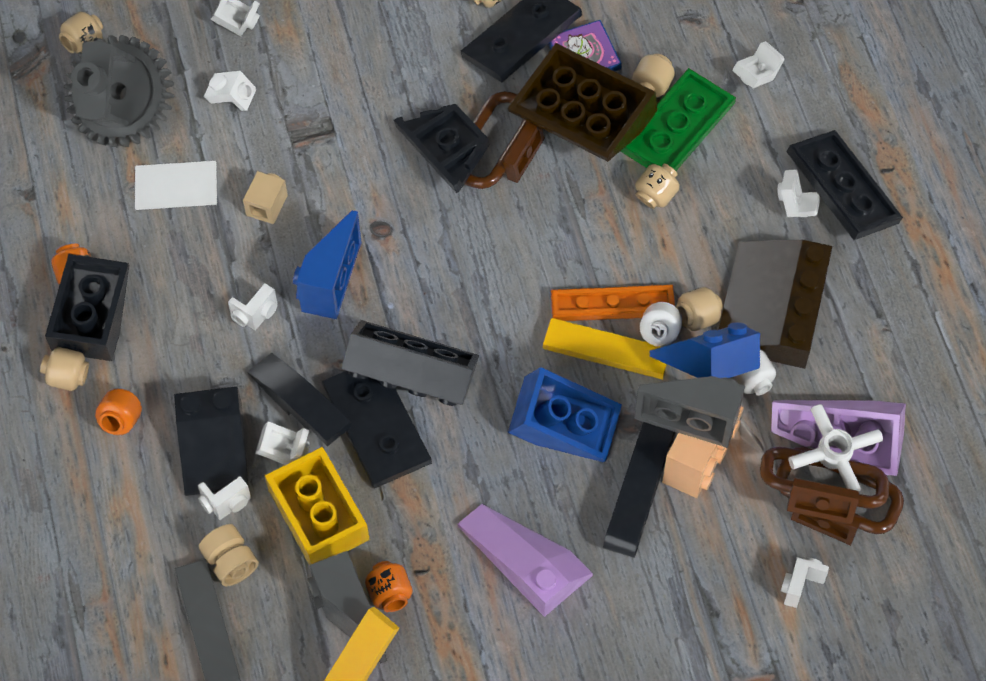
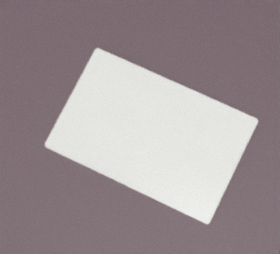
(175, 185)

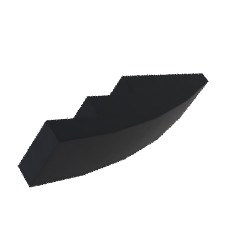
(300, 399)

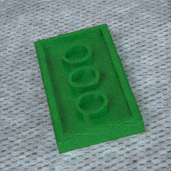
(681, 122)

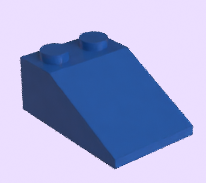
(328, 269)
(715, 352)
(564, 416)

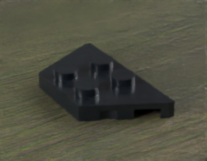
(446, 142)

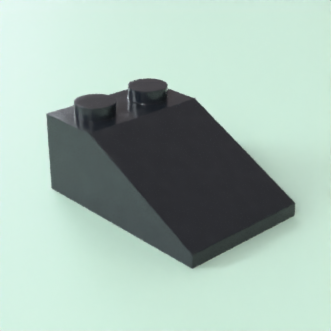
(89, 307)
(210, 438)

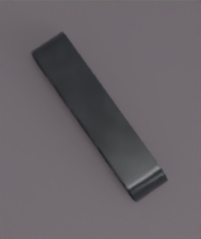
(638, 490)

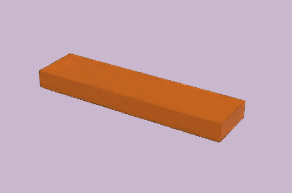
(607, 302)

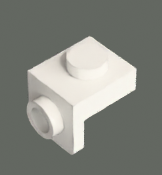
(236, 15)
(760, 67)
(231, 88)
(795, 202)
(257, 310)
(282, 444)
(227, 500)
(804, 569)

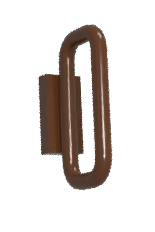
(517, 153)
(823, 499)
(843, 531)

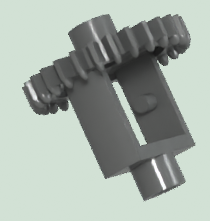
(98, 85)

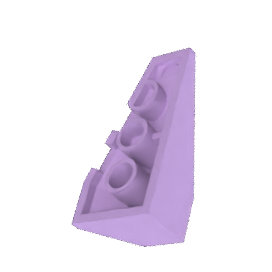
(796, 423)
(529, 561)

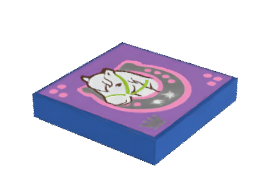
(591, 42)

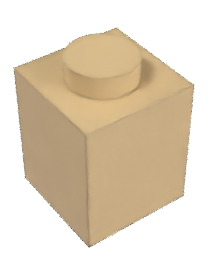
(265, 197)

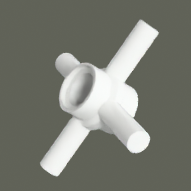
(836, 438)

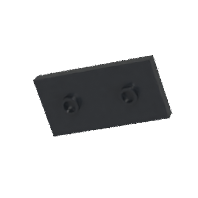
(519, 35)
(844, 184)
(379, 429)

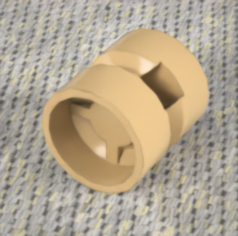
(226, 551)

